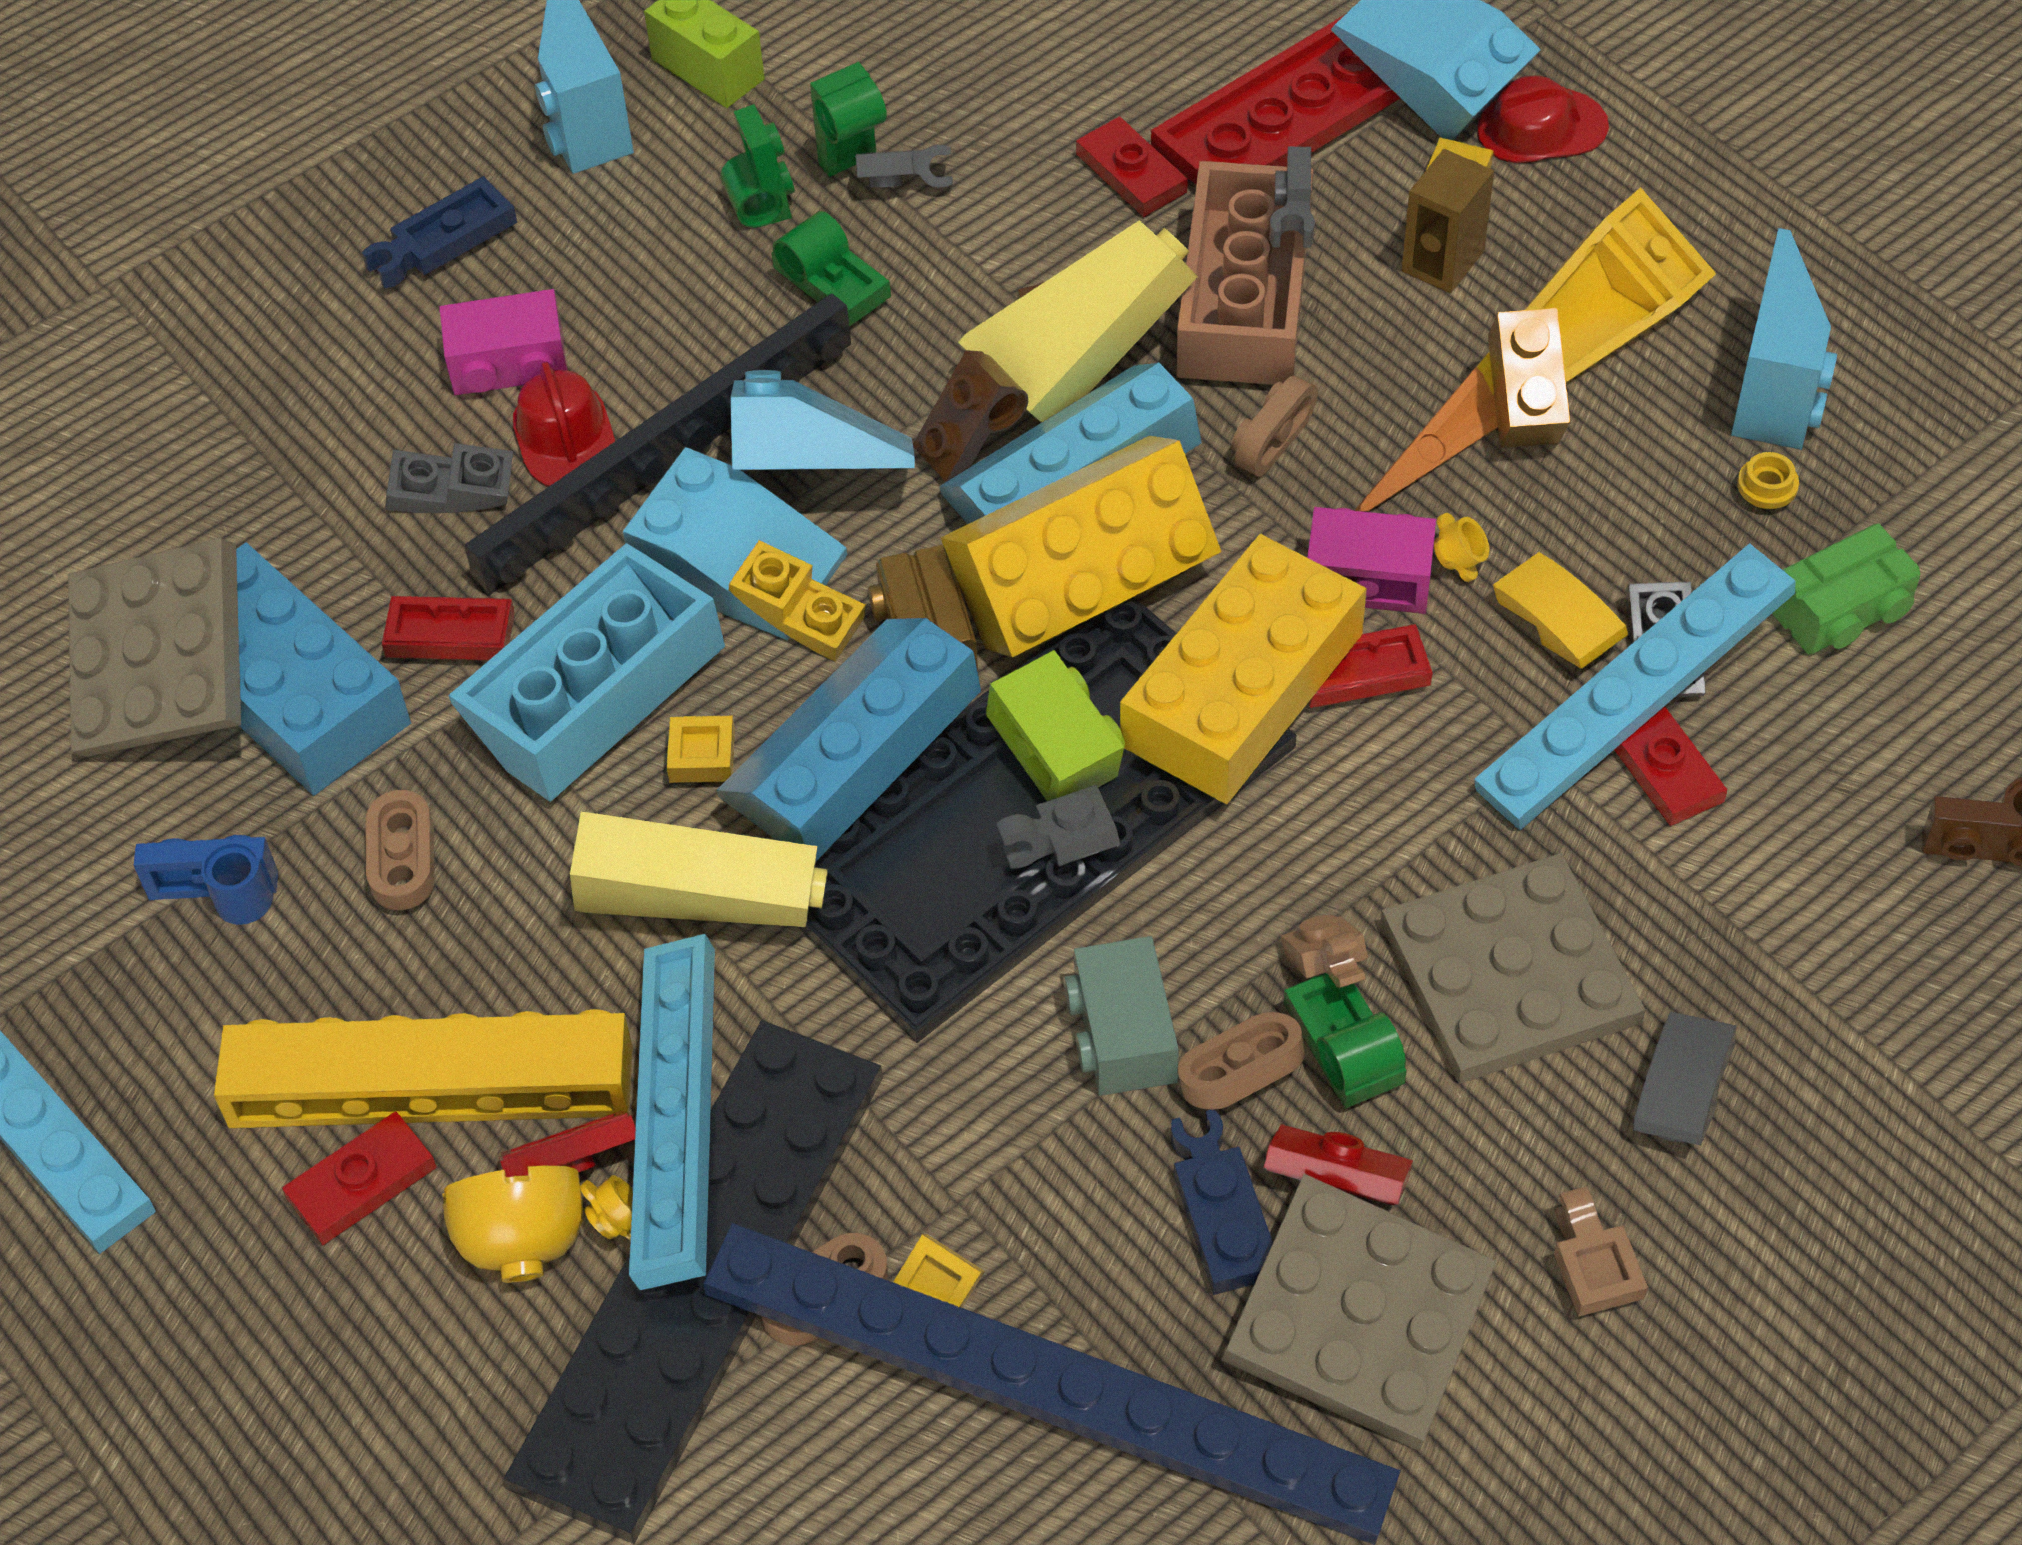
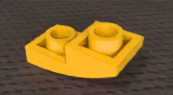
(789, 599)
(1562, 608)

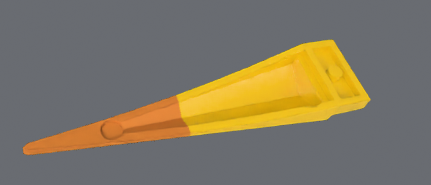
(1606, 294)

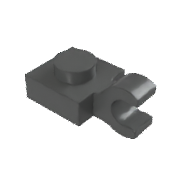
(887, 168)
(1293, 193)
(1066, 826)

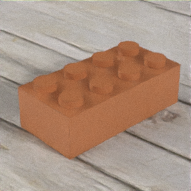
(1247, 299)

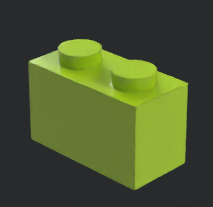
(705, 47)
(1055, 727)

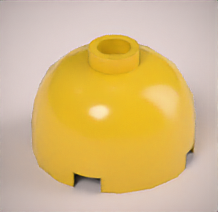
(515, 1219)

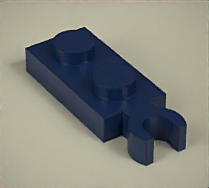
(441, 232)
(1220, 1206)

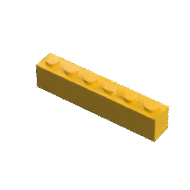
(424, 1069)

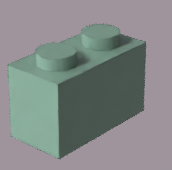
(1124, 1016)

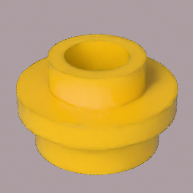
(1768, 481)

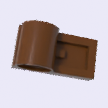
(973, 404)
(1976, 827)

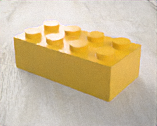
(1081, 545)
(1242, 668)

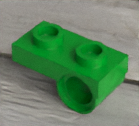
(844, 116)
(754, 178)
(820, 263)
(1351, 1044)

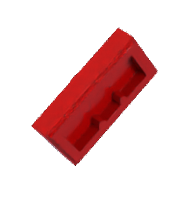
(1131, 166)
(447, 627)
(1377, 666)
(1671, 769)
(571, 1146)
(1339, 1162)
(359, 1177)

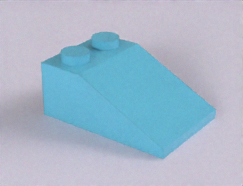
(1439, 54)
(580, 90)
(1786, 355)
(798, 428)
(708, 521)

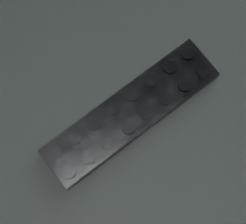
(663, 1350)

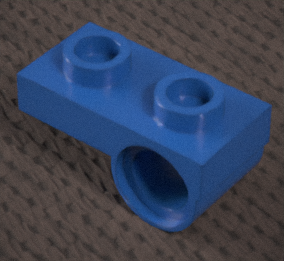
(210, 869)

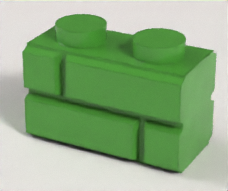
(1848, 590)

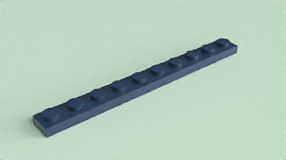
(1054, 1383)

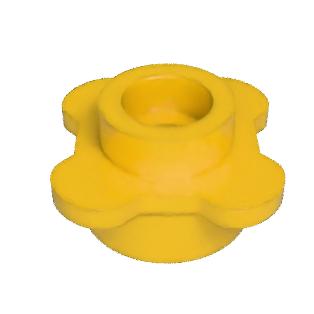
(1461, 545)
(609, 1206)

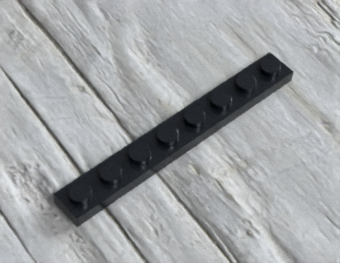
(649, 450)

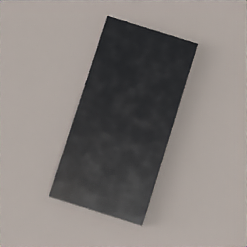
(920, 881)

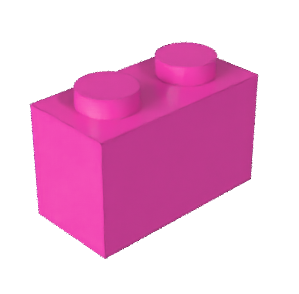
(501, 340)
(1378, 552)

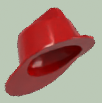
(1541, 121)
(559, 423)

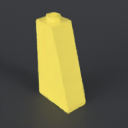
(1085, 317)
(691, 873)

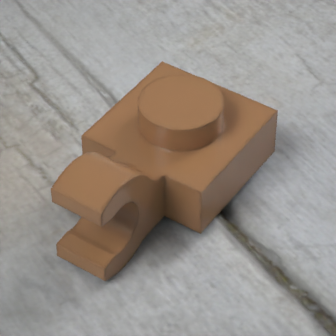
(1327, 946)
(1594, 1261)

